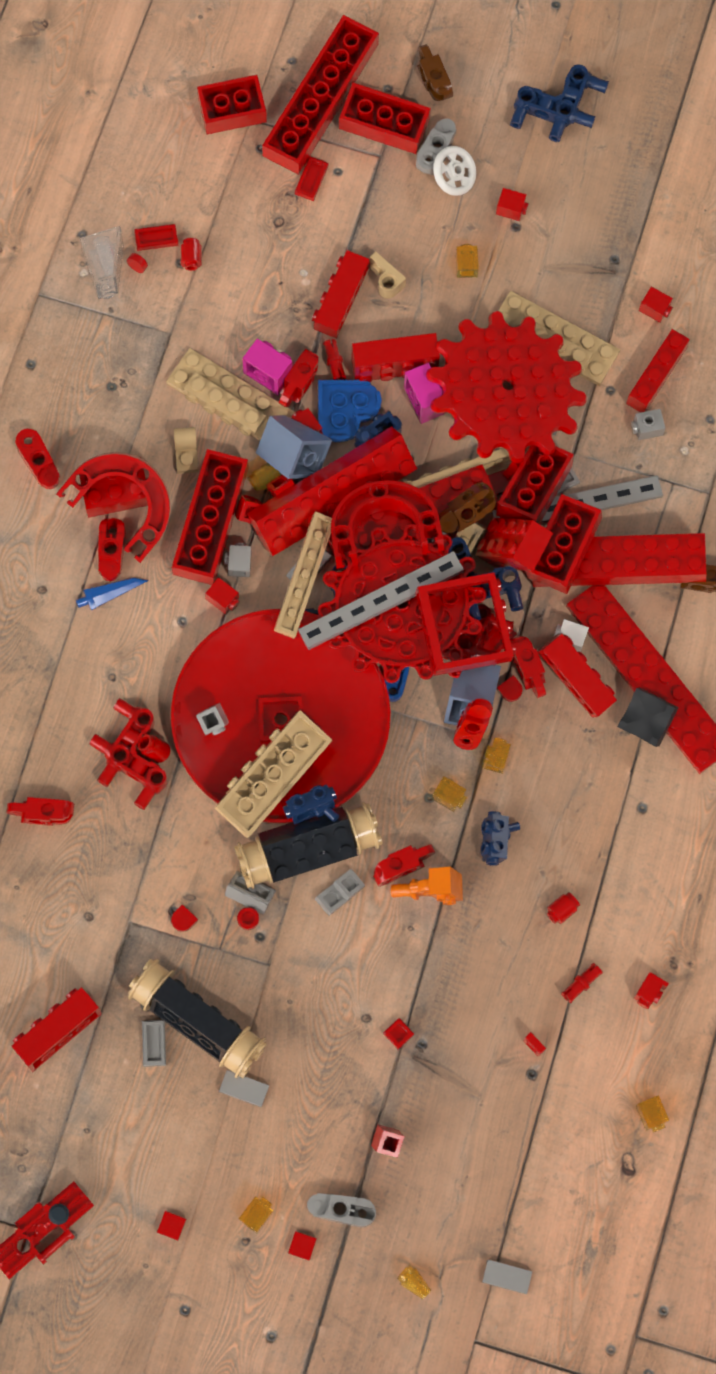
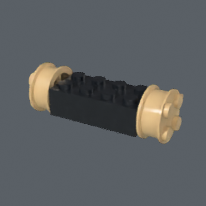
(307, 845)
(196, 1019)

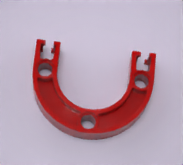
(127, 466)
(381, 497)

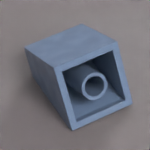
(292, 447)
(470, 686)

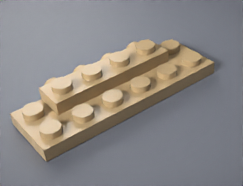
(579, 345)
(224, 394)
(272, 773)

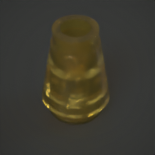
(413, 1281)

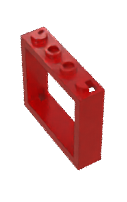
(431, 636)

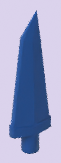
(102, 594)

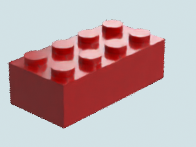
(384, 118)
(393, 356)
(535, 484)
(573, 531)
(513, 543)
(56, 1029)

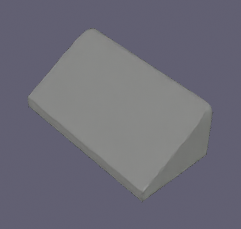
(256, 898)

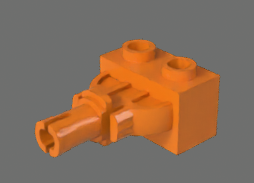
(443, 885)

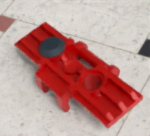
(38, 1223)

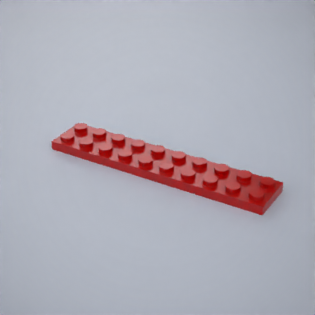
(646, 669)

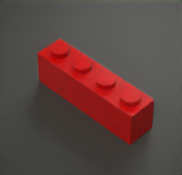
(341, 293)
(658, 371)
(577, 675)

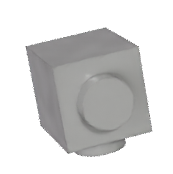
(648, 424)
(239, 560)
(212, 719)

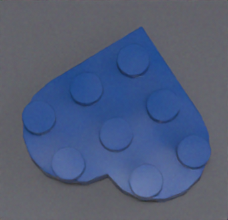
(345, 406)

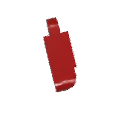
(299, 378)
(45, 473)
(111, 564)
(529, 666)
(473, 724)
(42, 811)
(401, 864)

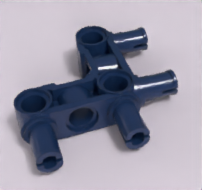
(549, 107)
(512, 588)

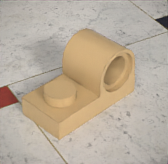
(388, 275)
(186, 450)
(472, 536)

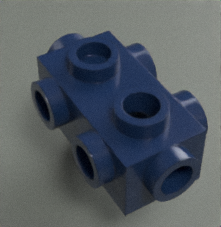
(379, 423)
(313, 803)
(496, 834)

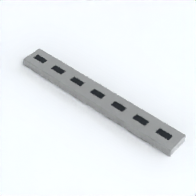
(613, 495)
(379, 601)

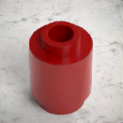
(191, 254)
(154, 748)
(562, 908)

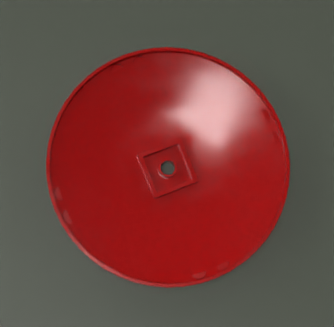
(271, 674)

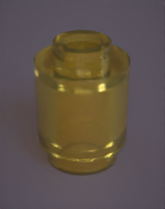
(263, 476)

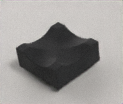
(648, 717)

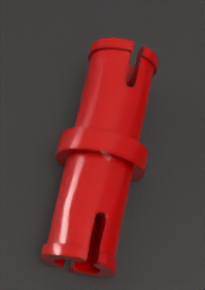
(334, 359)
(581, 983)

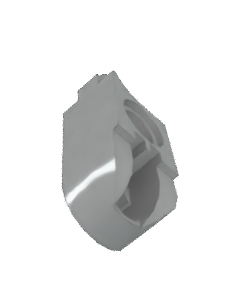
(441, 134)
(323, 1204)

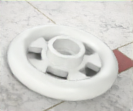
(449, 169)

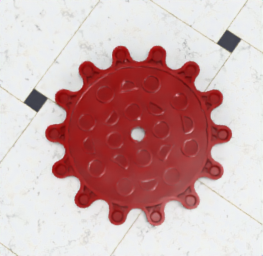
(501, 416)
(398, 635)

